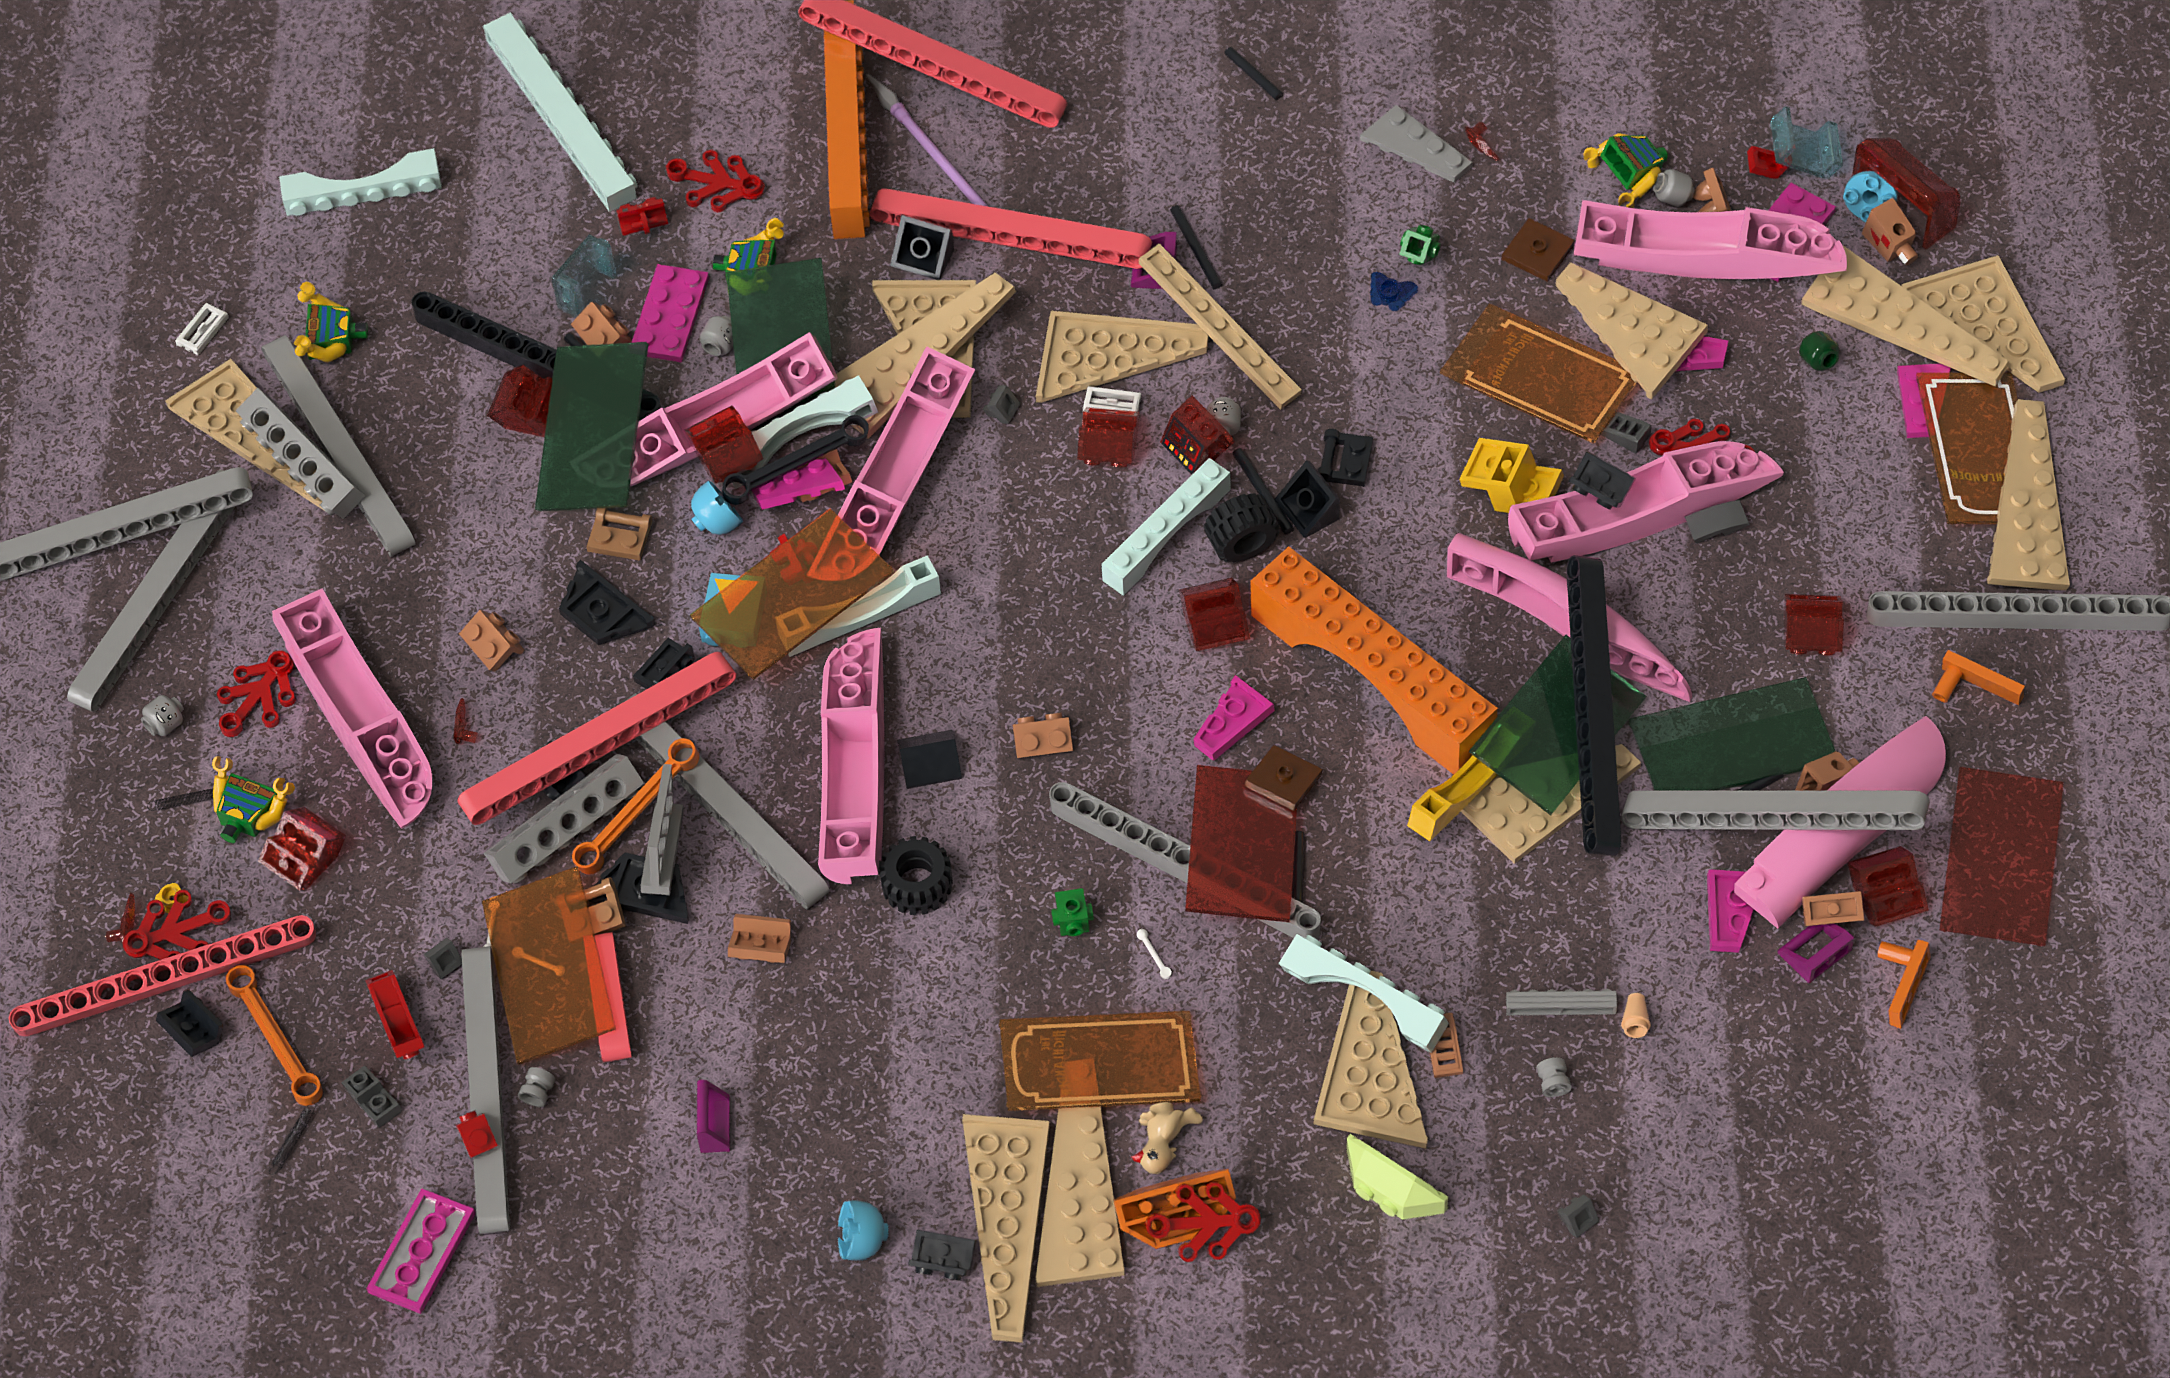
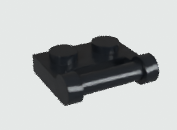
(1354, 458)

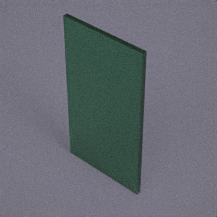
(775, 308)
(591, 426)
(1536, 735)
(1732, 738)

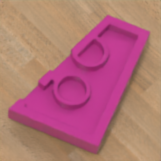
(1726, 911)

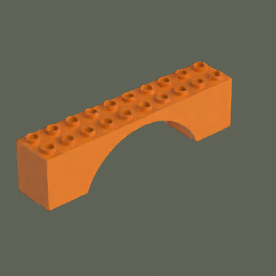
(1312, 609)

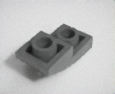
(1717, 519)
(371, 1096)

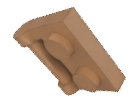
(619, 541)
(608, 914)

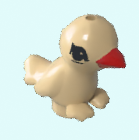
(1162, 1127)

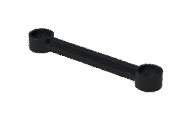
(795, 459)

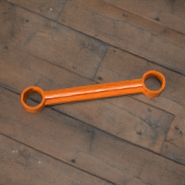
(633, 808)
(274, 1035)

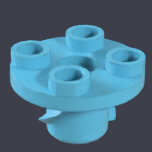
(1866, 192)

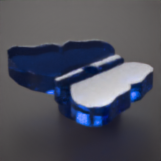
(1390, 291)

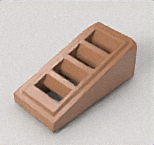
(1447, 1069)

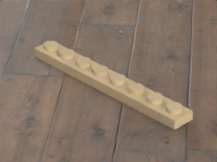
(1220, 326)

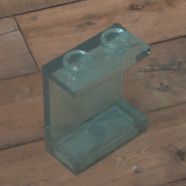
(1804, 149)
(588, 258)

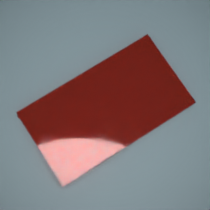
(1239, 849)
(2001, 856)

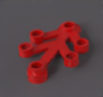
(718, 181)
(1673, 438)
(256, 691)
(171, 930)
(1208, 1221)

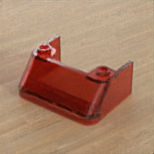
(1914, 182)

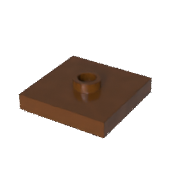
(1538, 249)
(1283, 777)

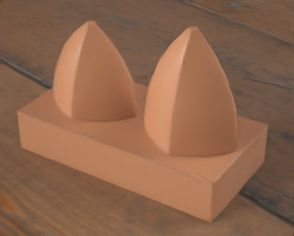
(1712, 189)
(1832, 908)

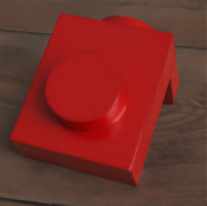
(1763, 163)
(476, 1133)

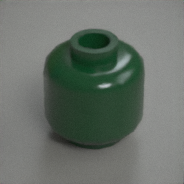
(1819, 351)

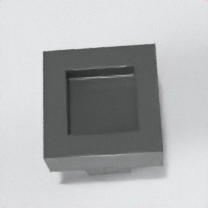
(1002, 404)
(443, 958)
(1579, 1215)

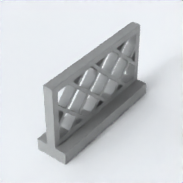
(662, 839)

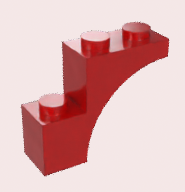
(395, 1015)

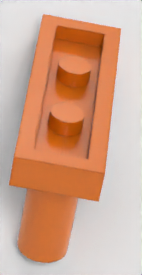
(1961, 667)
(1916, 963)

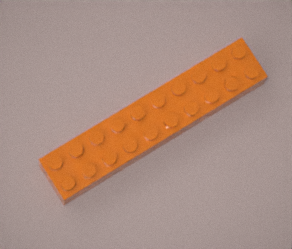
(846, 137)

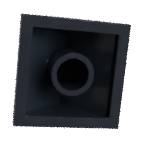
(922, 247)
(1309, 501)
(929, 759)

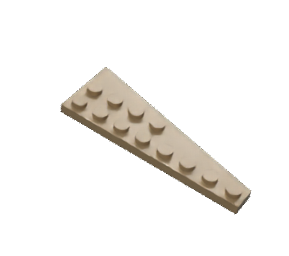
(1887, 310)
(945, 330)
(212, 408)
(2029, 527)
(1006, 1185)
(1080, 1216)

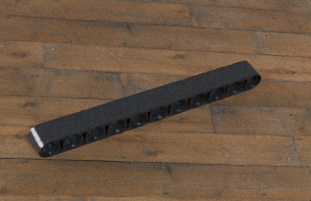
(496, 339)
(1593, 706)

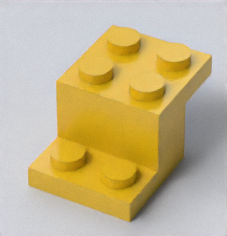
(1509, 474)

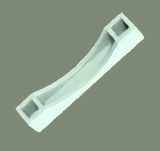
(309, 193)
(826, 409)
(1138, 551)
(903, 589)
(1314, 965)

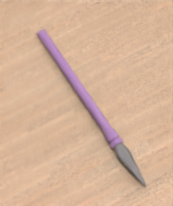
(890, 102)

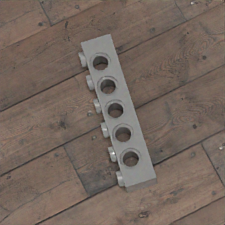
(344, 493)
(504, 853)

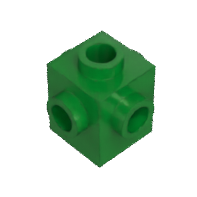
(1412, 247)
(1072, 912)

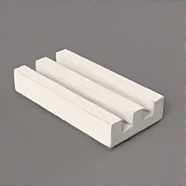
(205, 331)
(1111, 403)

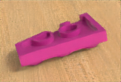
(1707, 354)
(1910, 396)
(807, 480)
(1234, 717)

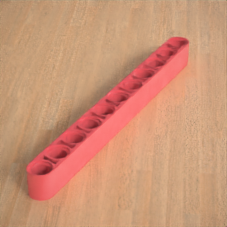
(935, 59)
(1015, 228)
(596, 738)
(149, 972)

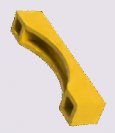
(1447, 800)

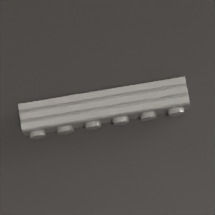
(1561, 1002)

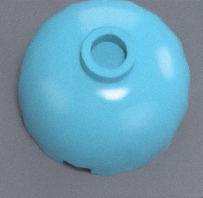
(713, 511)
(861, 1231)

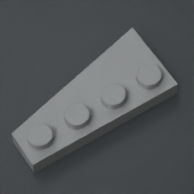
(1414, 142)

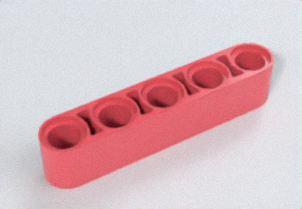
(614, 1044)

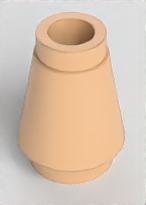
(1636, 1017)

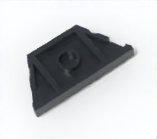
(600, 608)
(627, 879)

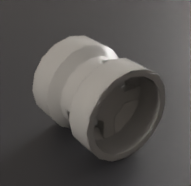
(1553, 1076)
(536, 1087)

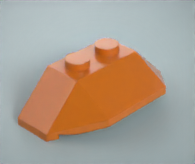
(1137, 1205)

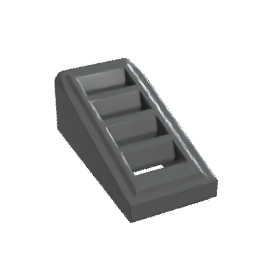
(1628, 441)

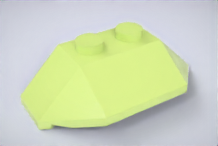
(1391, 1184)

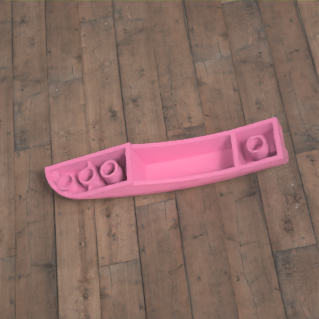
(1707, 244)
(755, 393)
(905, 447)
(1658, 500)
(1546, 598)
(356, 705)
(852, 759)
(1805, 859)

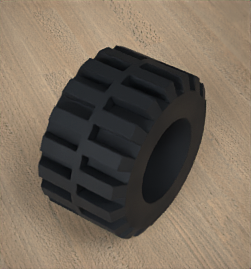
(1241, 528)
(921, 894)

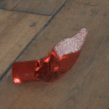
(1478, 141)
(460, 724)
(127, 922)

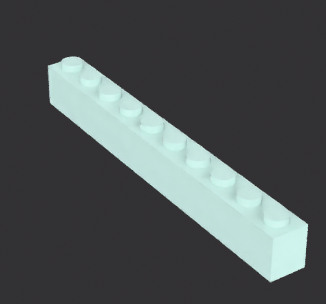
(560, 112)

